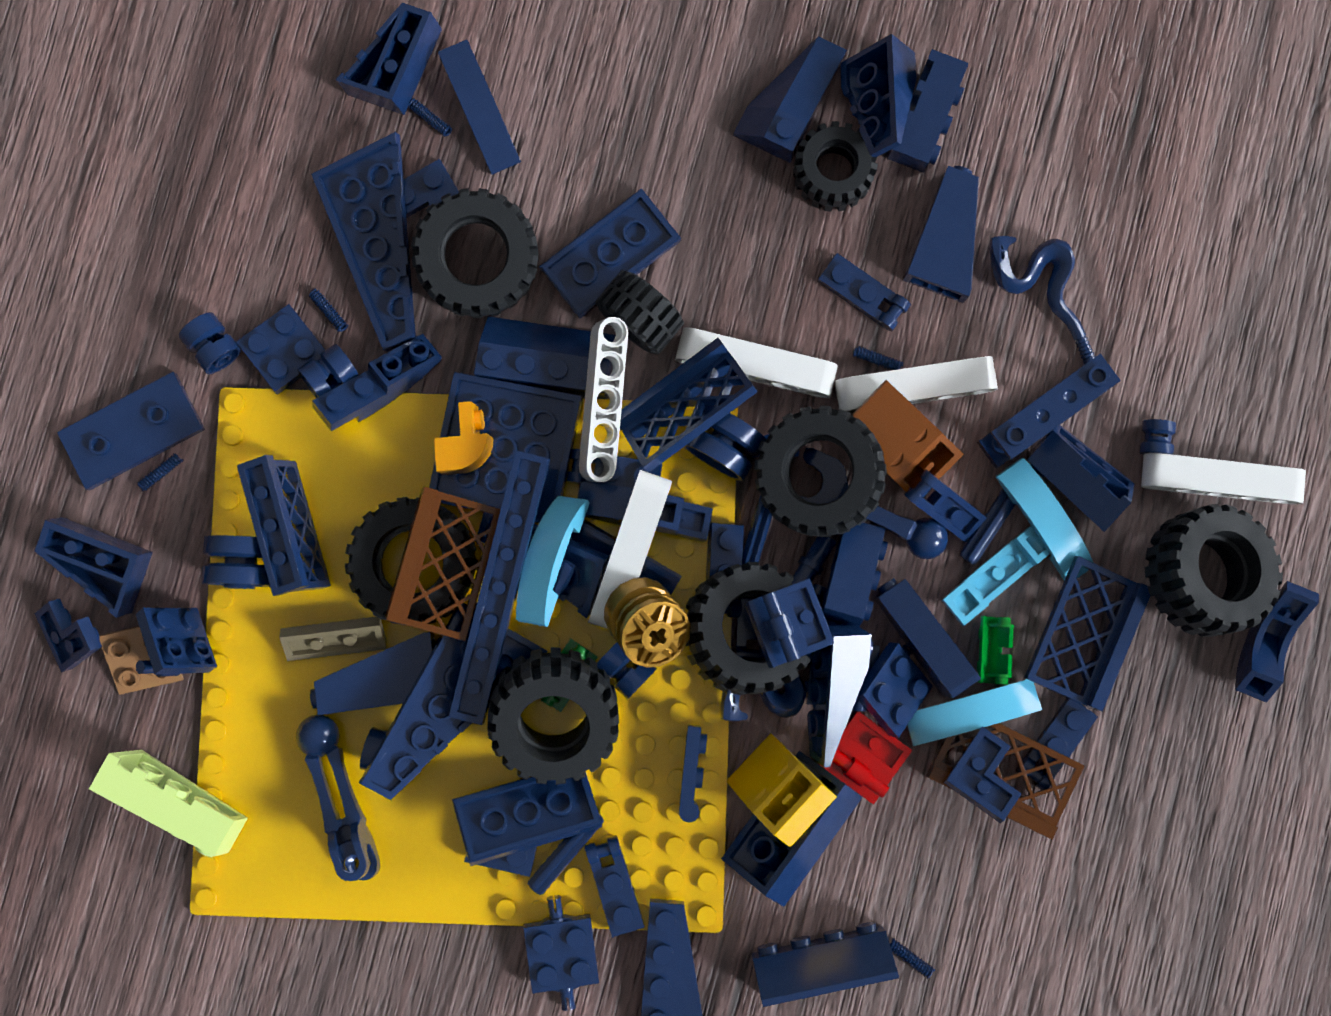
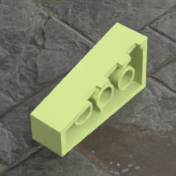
(168, 801)

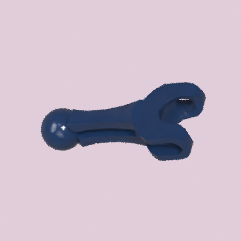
(923, 537)
(347, 836)

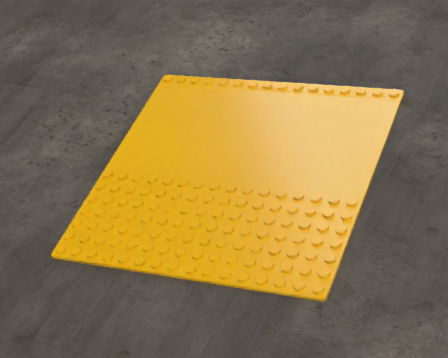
(260, 699)

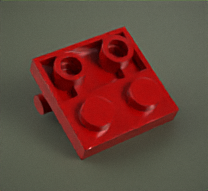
(867, 758)

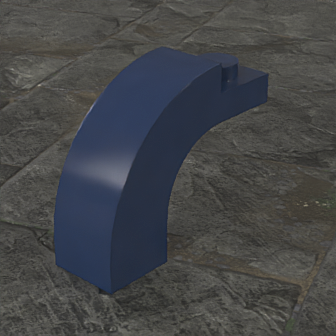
(1265, 648)

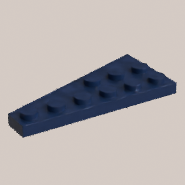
(370, 222)
(423, 721)

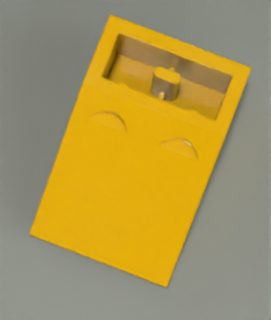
(780, 790)

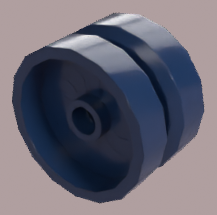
(723, 445)
(240, 562)

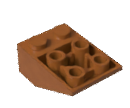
(906, 437)

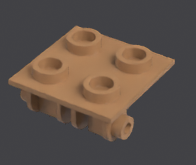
(122, 653)

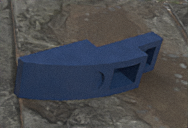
(379, 385)
(677, 518)

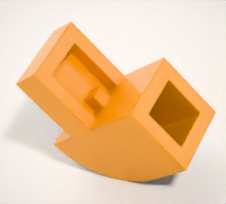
(468, 450)

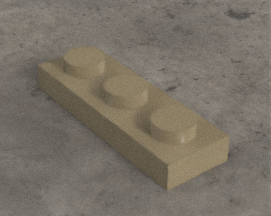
(333, 638)

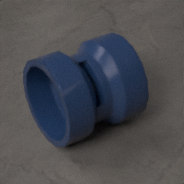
(1157, 436)

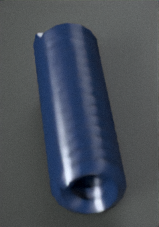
(429, 117)
(328, 310)
(876, 358)
(159, 472)
(911, 959)

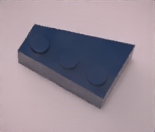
(394, 61)
(929, 111)
(1082, 476)
(96, 561)
(854, 574)

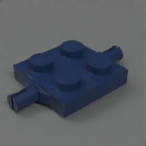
(561, 953)

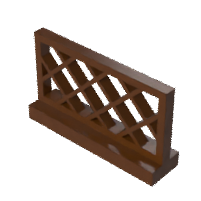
(414, 555)
(1021, 812)

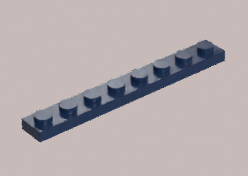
(499, 587)

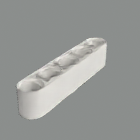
(766, 363)
(922, 382)
(611, 385)
(1223, 478)
(633, 538)

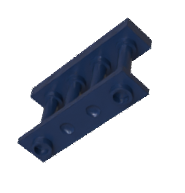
(1048, 411)

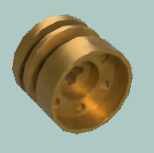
(646, 622)

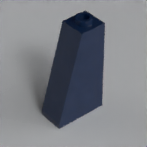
(947, 241)
(926, 638)
(375, 681)

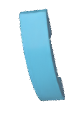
(1044, 515)
(544, 559)
(995, 576)
(973, 712)

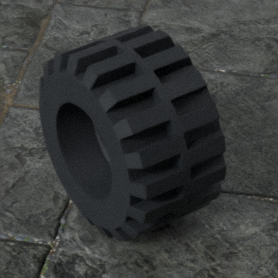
(826, 191)
(646, 312)

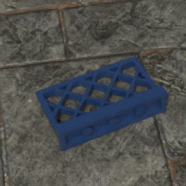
(676, 393)
(272, 518)
(1115, 640)

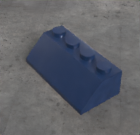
(537, 355)
(775, 866)
(823, 964)

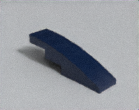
(479, 106)

